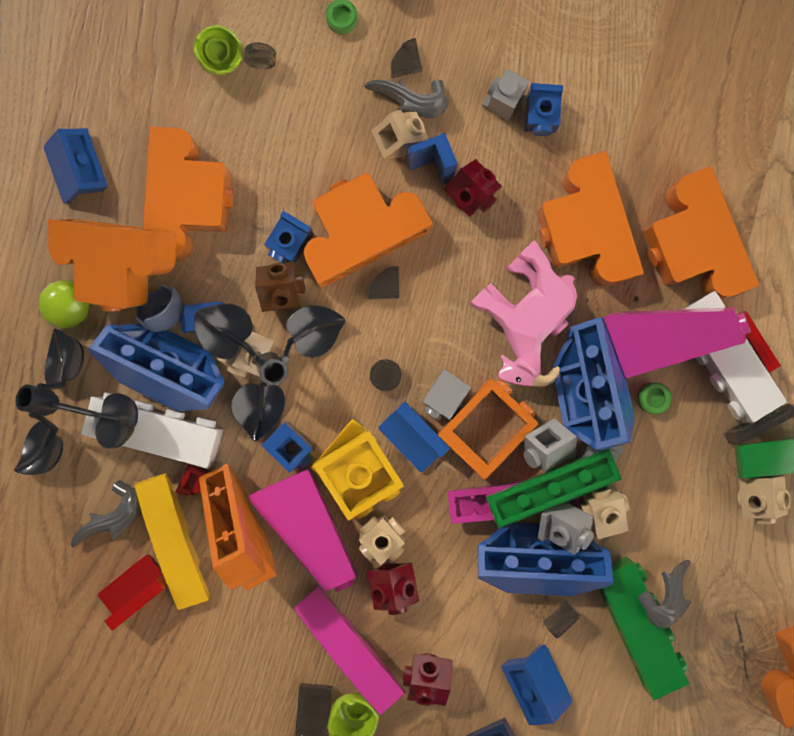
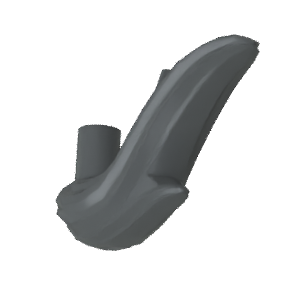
(426, 106)
(117, 520)
(674, 601)

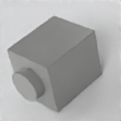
(445, 396)

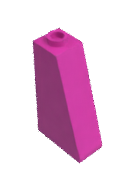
(668, 337)
(306, 525)

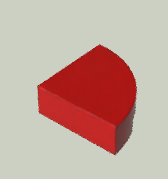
(190, 480)

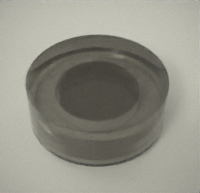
(260, 55)
(385, 375)

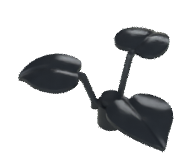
(225, 328)
(42, 445)

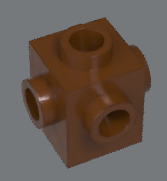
(279, 286)

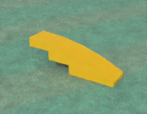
(171, 541)

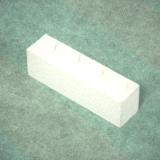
(740, 375)
(166, 434)

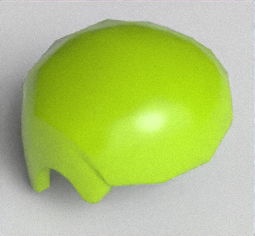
(217, 50)
(60, 307)
(352, 716)

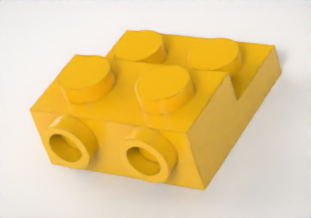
(359, 476)

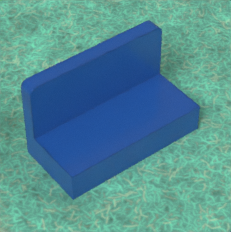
(436, 151)
(74, 163)
(413, 437)
(538, 686)

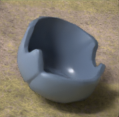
(161, 310)

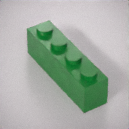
(647, 646)

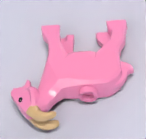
(533, 318)

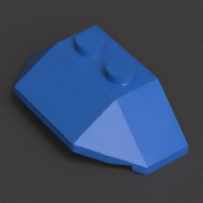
(159, 365)
(593, 387)
(523, 564)

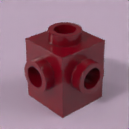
(473, 188)
(393, 587)
(428, 679)

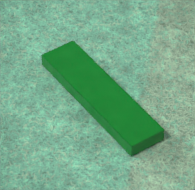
(553, 488)

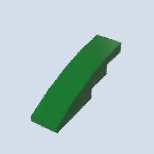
(765, 458)

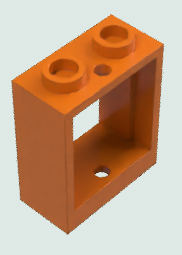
(521, 410)

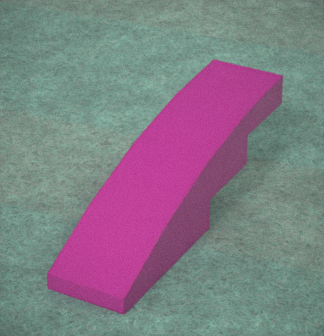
(472, 506)
(350, 650)

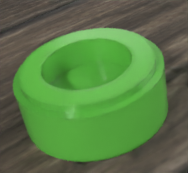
(341, 16)
(654, 398)

